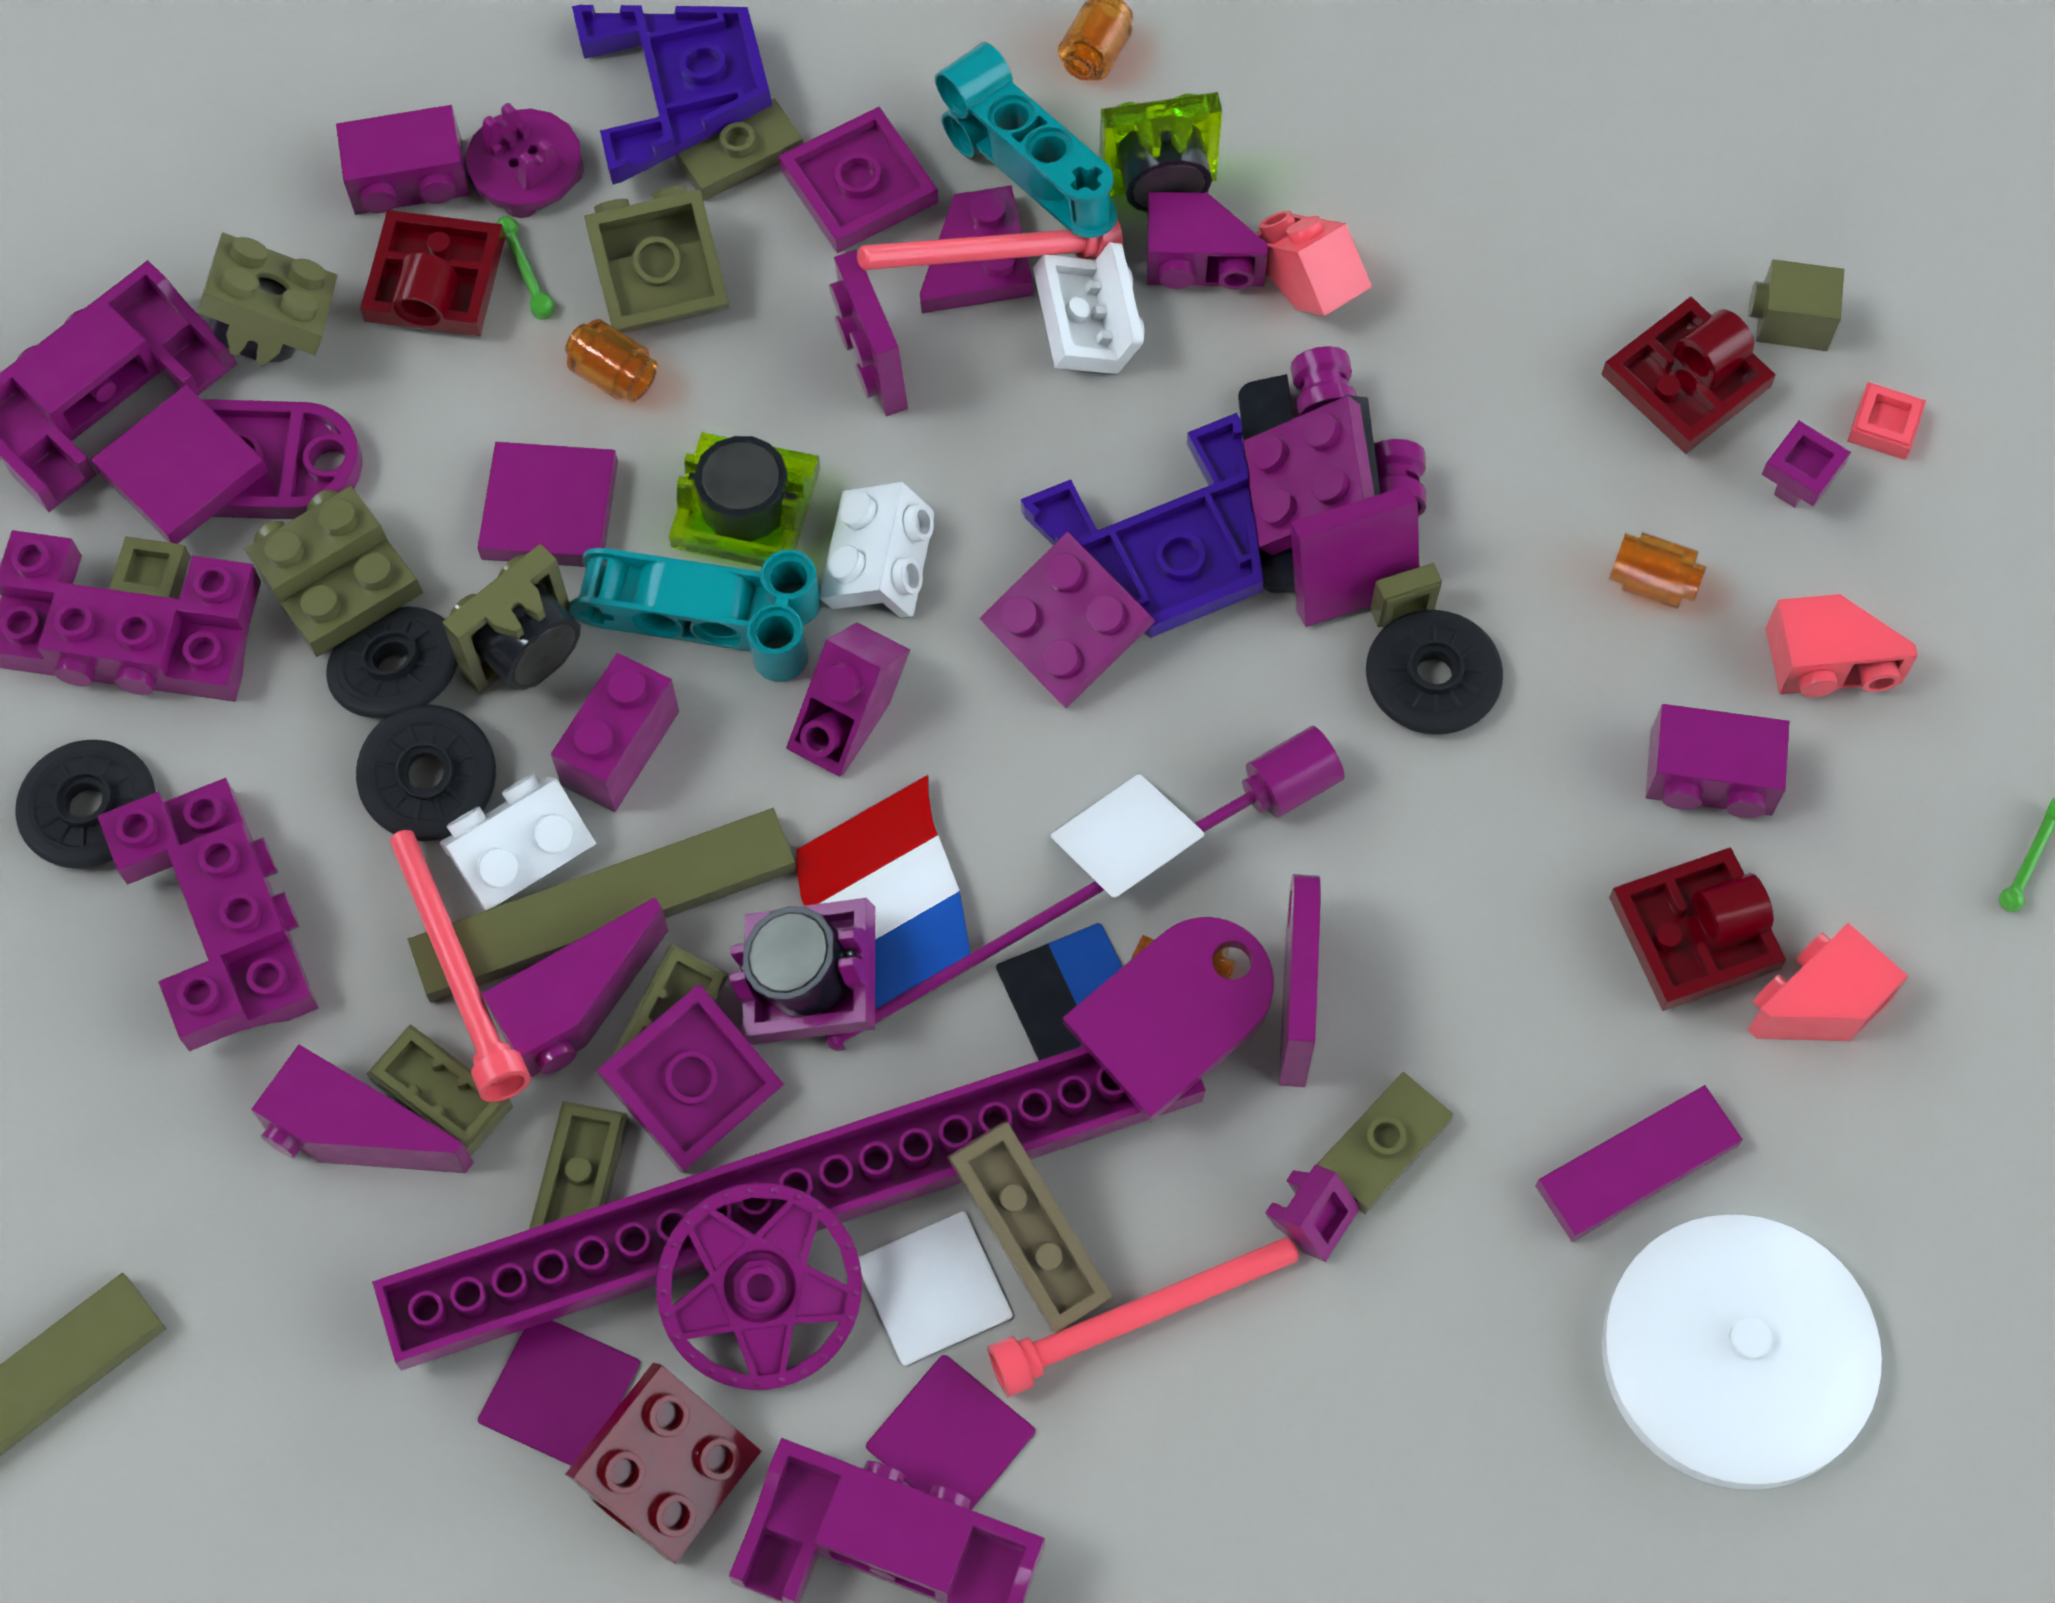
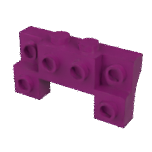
(92, 368)
(123, 636)
(243, 927)
(880, 1528)

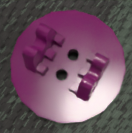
(539, 176)

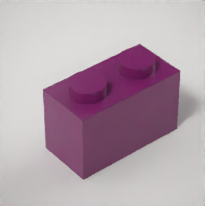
(402, 159)
(615, 732)
(1717, 760)

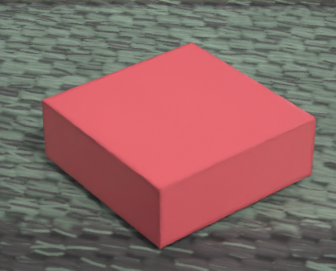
(1886, 420)

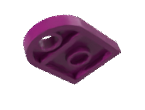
(290, 442)
(1300, 980)
(1171, 1014)

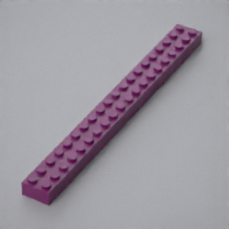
(847, 1169)

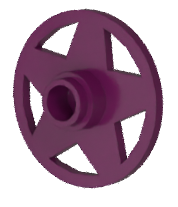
(759, 1286)

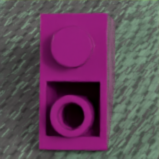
(1200, 244)
(846, 696)

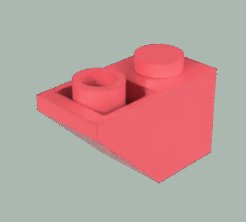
(1313, 261)
(1834, 645)
(1833, 993)

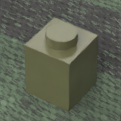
(1798, 304)

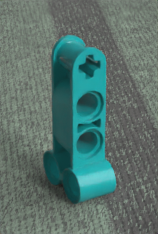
(1025, 142)
(705, 603)

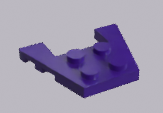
(700, 71)
(1178, 555)

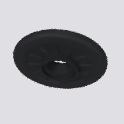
(374, 693)
(1429, 706)
(419, 733)
(60, 776)

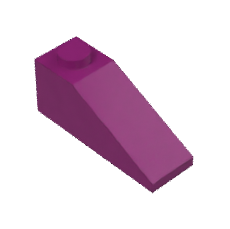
(568, 995)
(346, 1122)

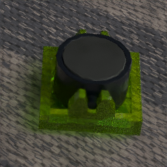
(1162, 146)
(742, 499)

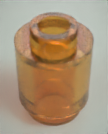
(1096, 38)
(610, 360)
(1657, 569)

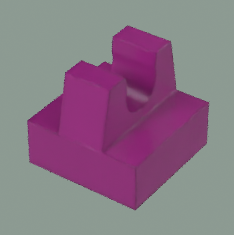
(1804, 465)
(1317, 1211)

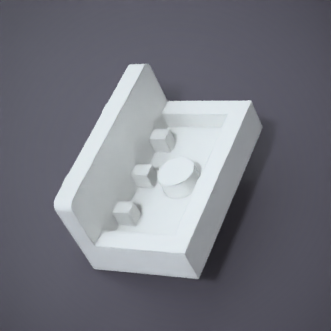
(1090, 310)
(878, 549)
(516, 840)

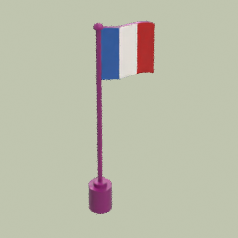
(902, 869)

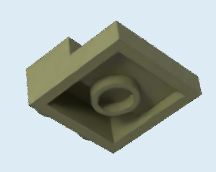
(656, 259)
(332, 569)

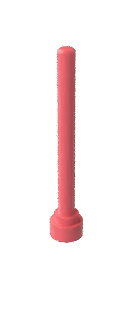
(984, 248)
(497, 1068)
(1023, 1361)

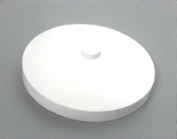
(1741, 1352)

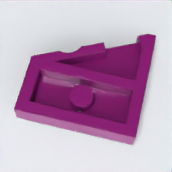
(978, 282)

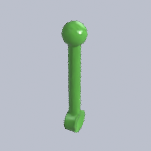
(540, 304)
(2012, 898)

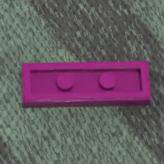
(1638, 1163)

